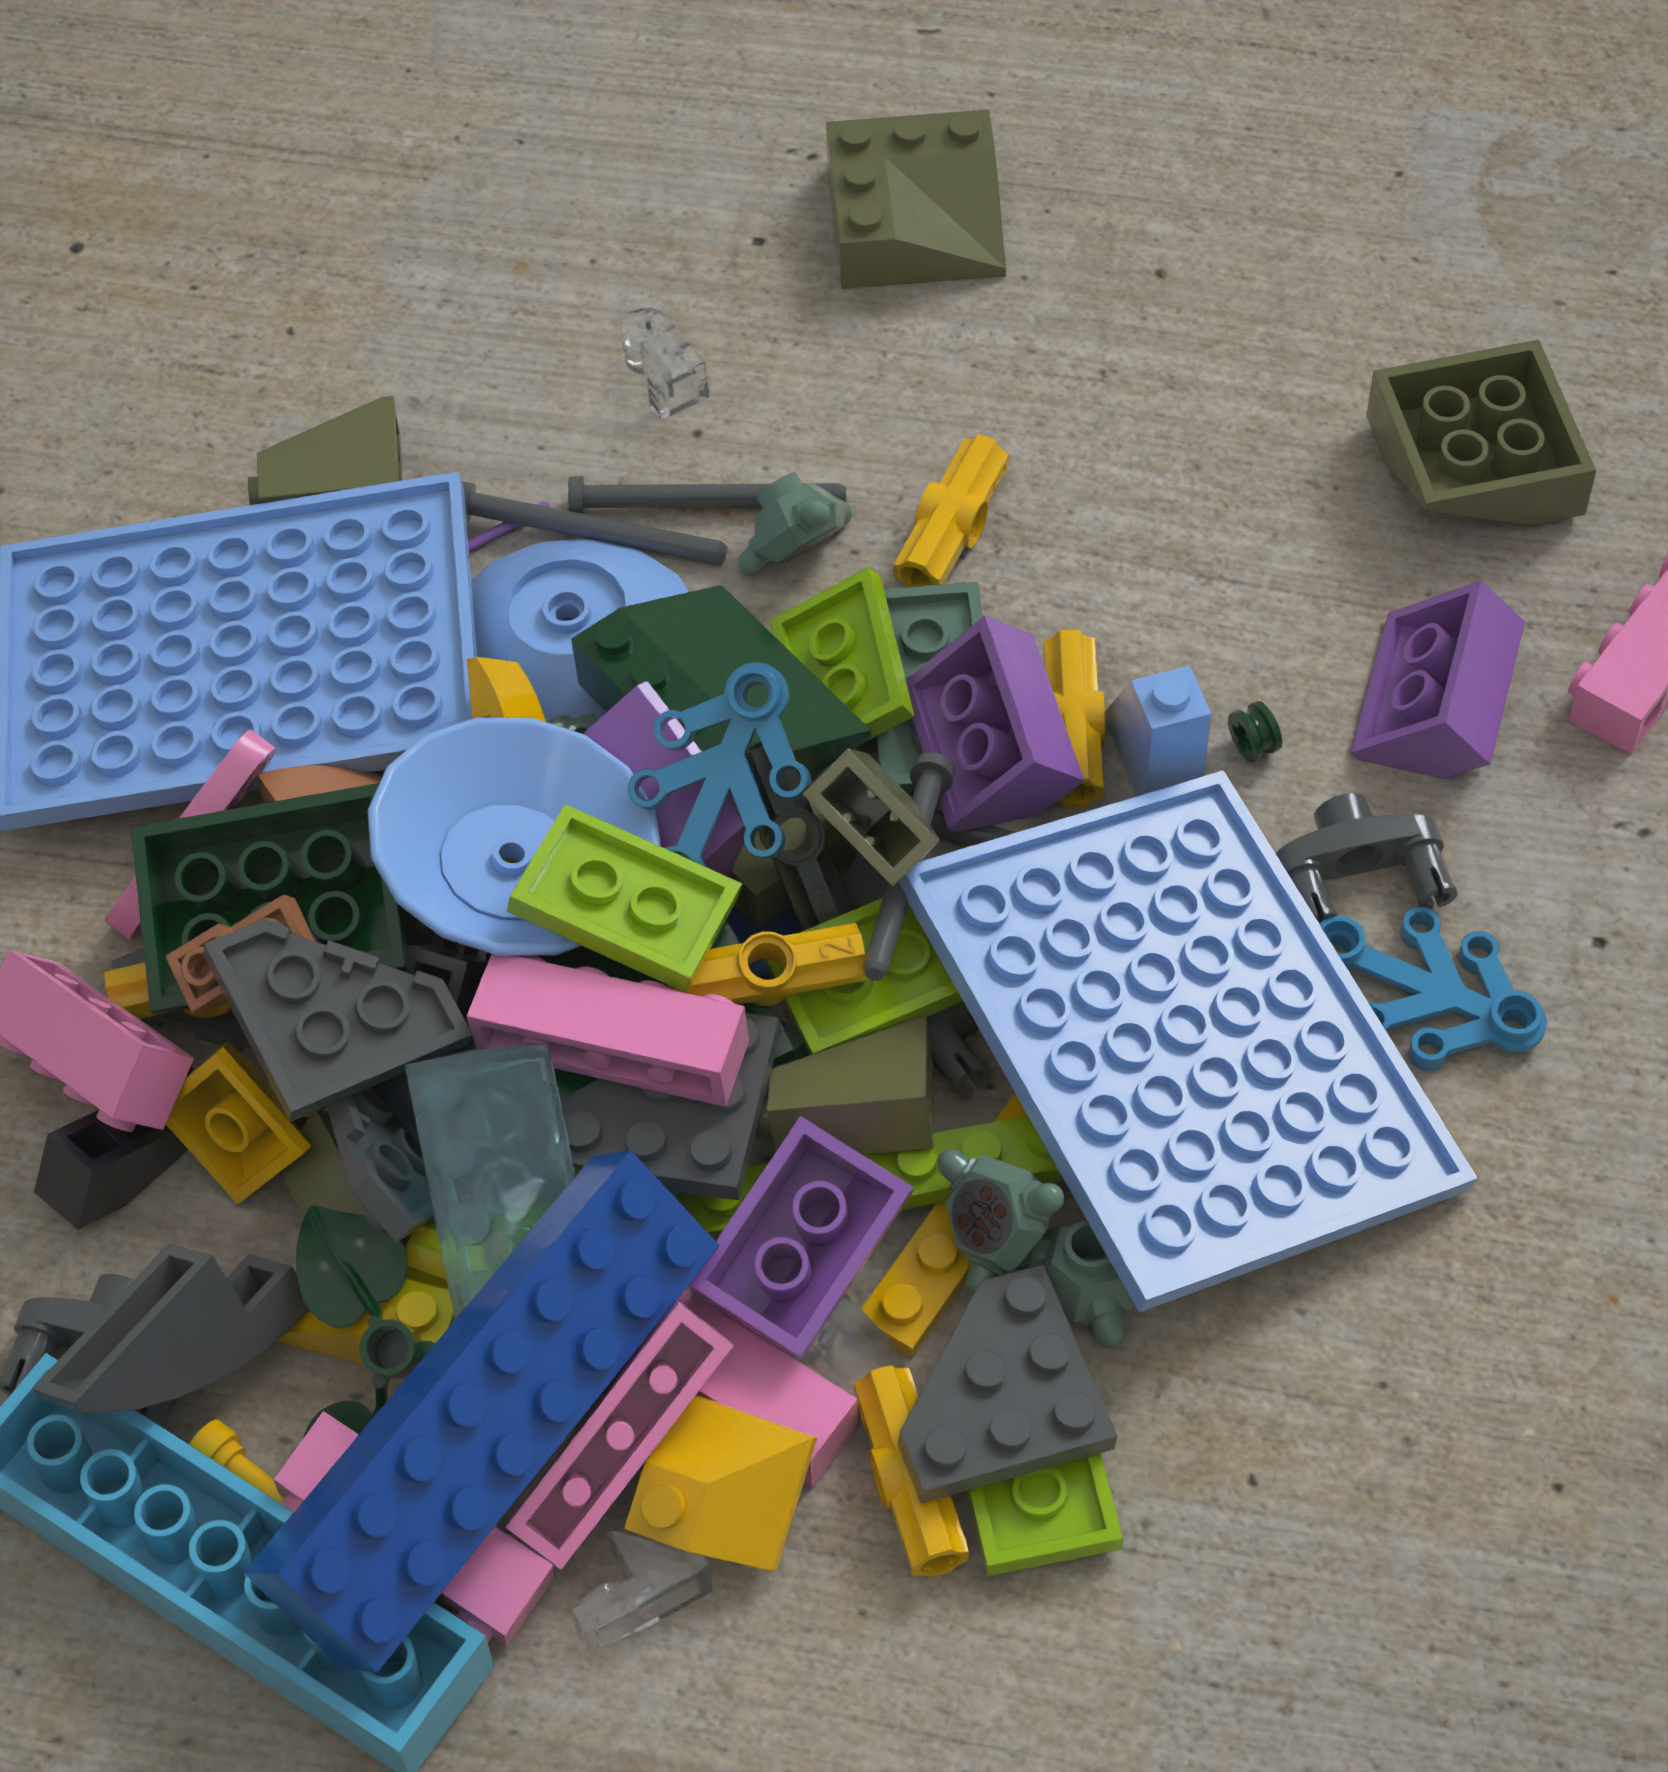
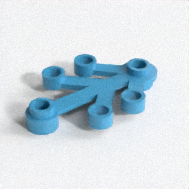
(726, 764)
(1442, 989)

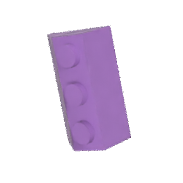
(1440, 683)
(998, 723)
(629, 736)
(800, 1238)

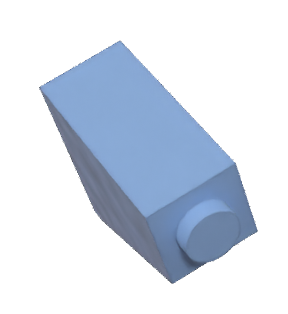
(1161, 729)

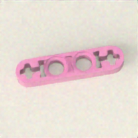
(220, 792)

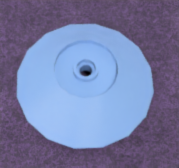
(531, 591)
(482, 798)

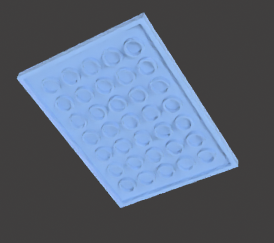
(165, 640)
(1184, 1037)

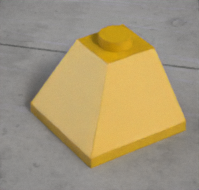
(235, 1124)
(723, 1485)

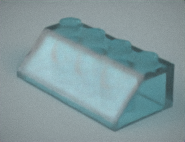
(489, 1154)

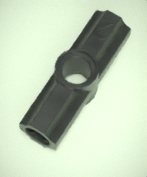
(808, 870)

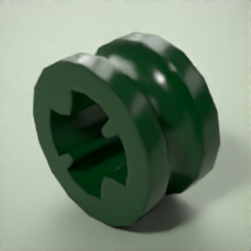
(1255, 731)

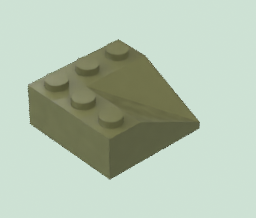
(915, 199)
(1483, 436)

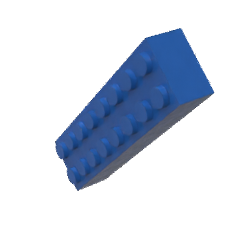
(482, 1412)

